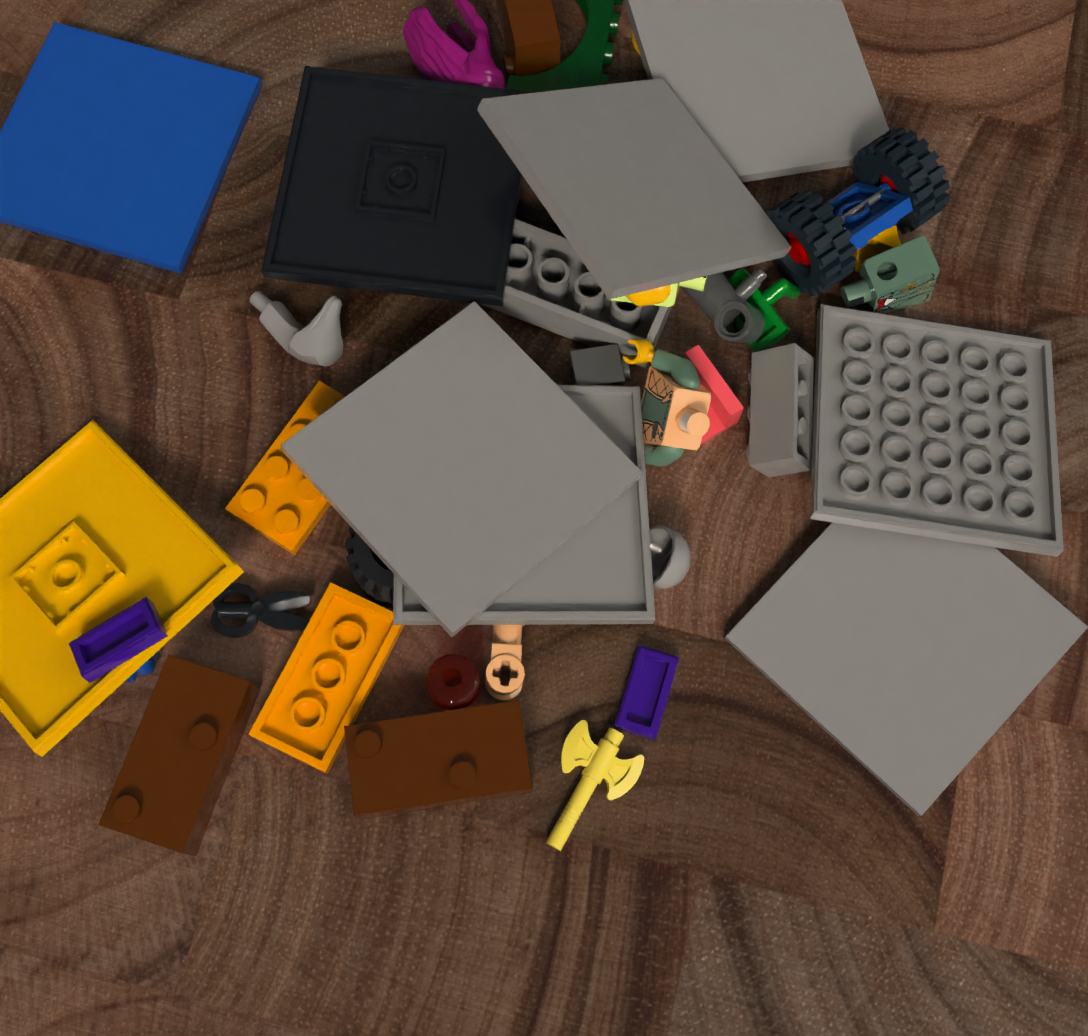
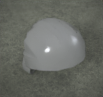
(669, 556)

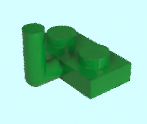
(775, 326)

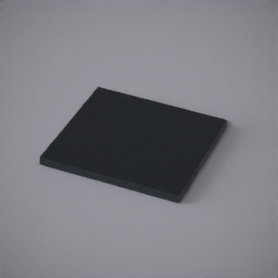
(394, 189)

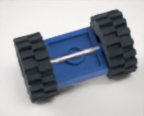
(894, 187)

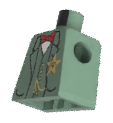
(895, 278)

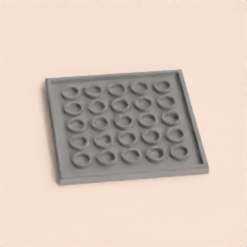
(935, 431)

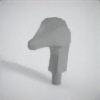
(315, 343)

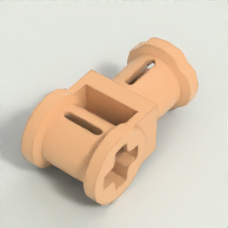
(506, 656)

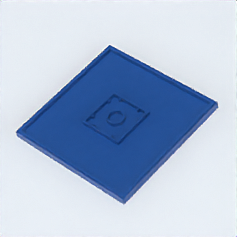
(120, 145)

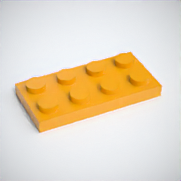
(276, 494)
(327, 678)

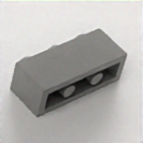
(781, 411)

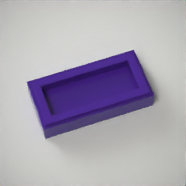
(117, 639)
(646, 692)

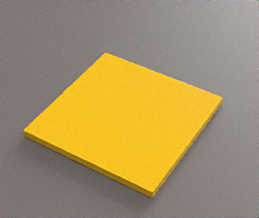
(75, 550)

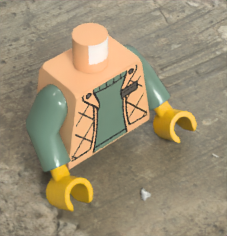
(671, 405)

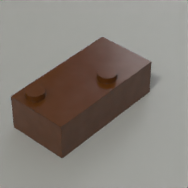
(529, 36)
(180, 756)
(437, 760)

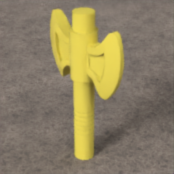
(598, 764)

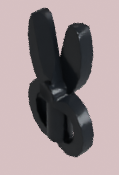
(267, 610)

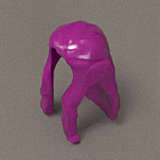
(453, 57)

